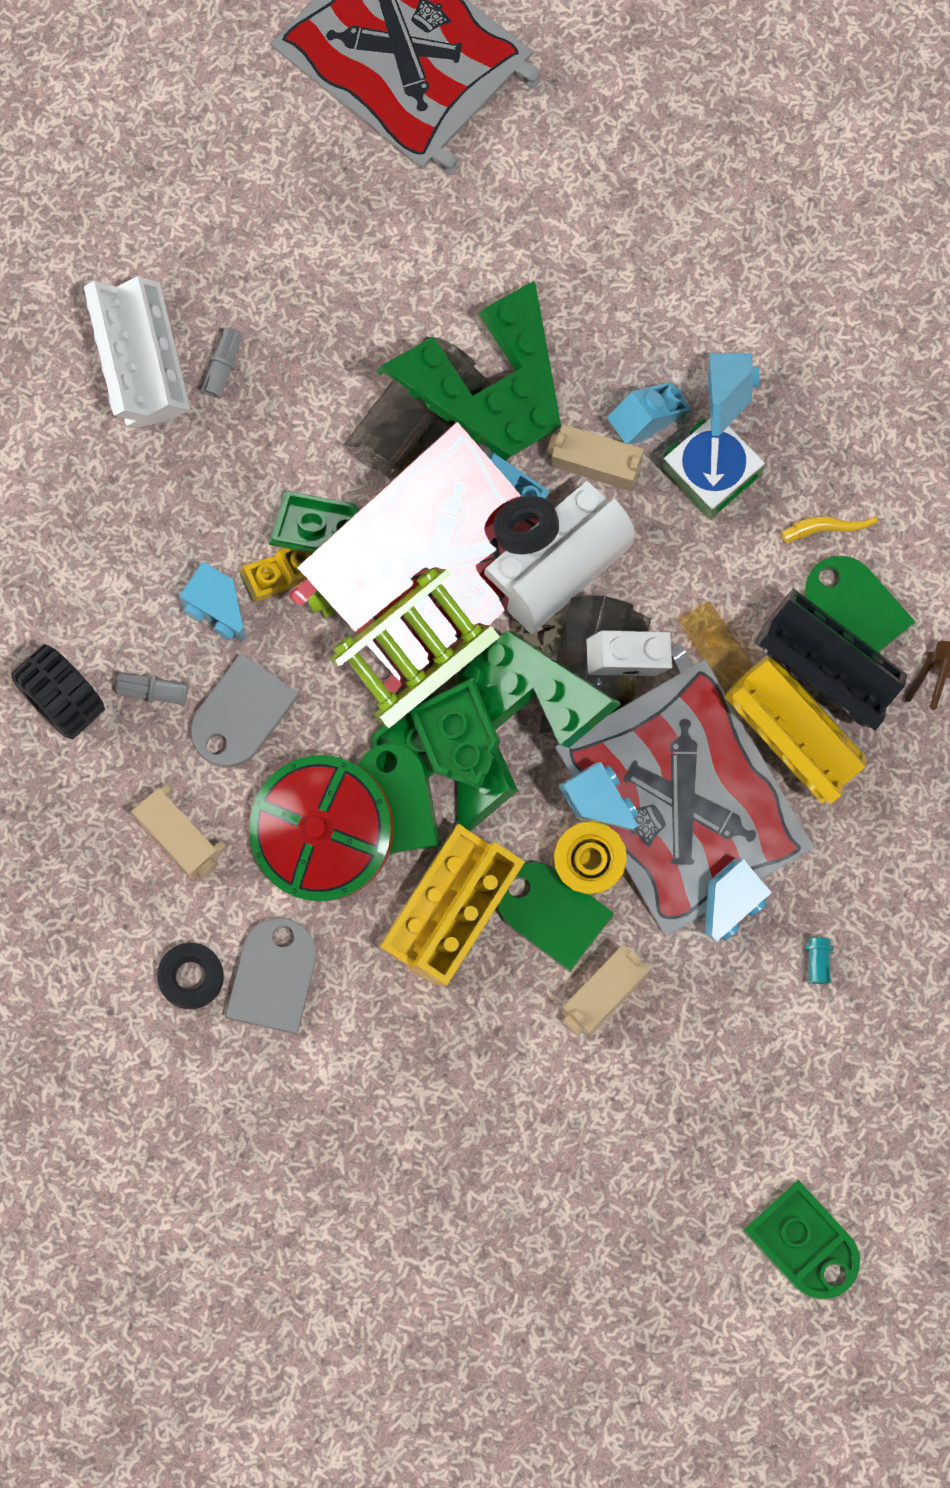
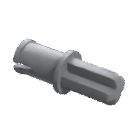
(221, 363)
(151, 688)

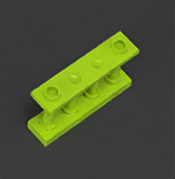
(447, 660)

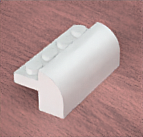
(137, 351)
(588, 542)

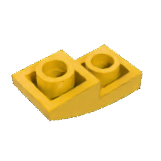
(274, 574)

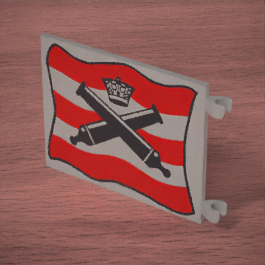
(407, 66)
(695, 790)

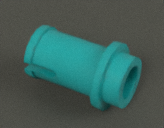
(819, 960)

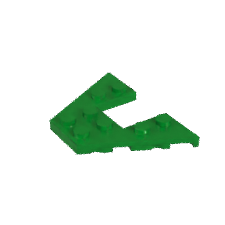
(509, 412)
(508, 678)

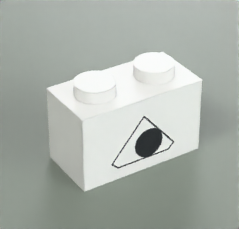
(629, 653)

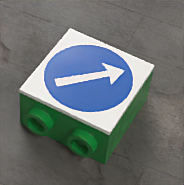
(712, 467)

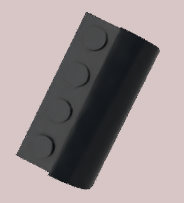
(831, 659)

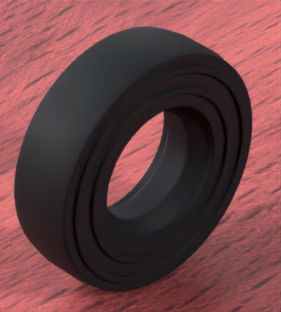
(531, 540)
(206, 991)

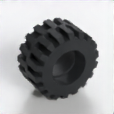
(58, 691)

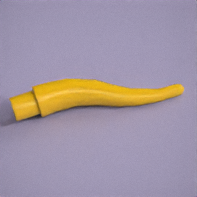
(824, 523)

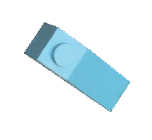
(729, 387)

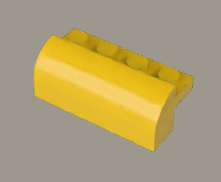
(797, 729)
(451, 906)

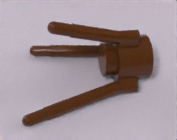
(941, 666)

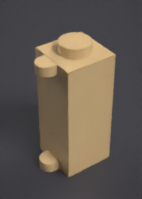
(595, 457)
(177, 834)
(604, 992)

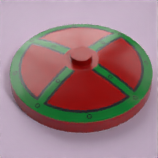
(321, 828)

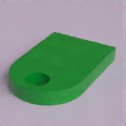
(859, 602)
(408, 795)
(554, 915)
(804, 1241)

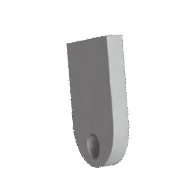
(242, 711)
(273, 979)

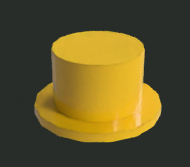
(590, 858)

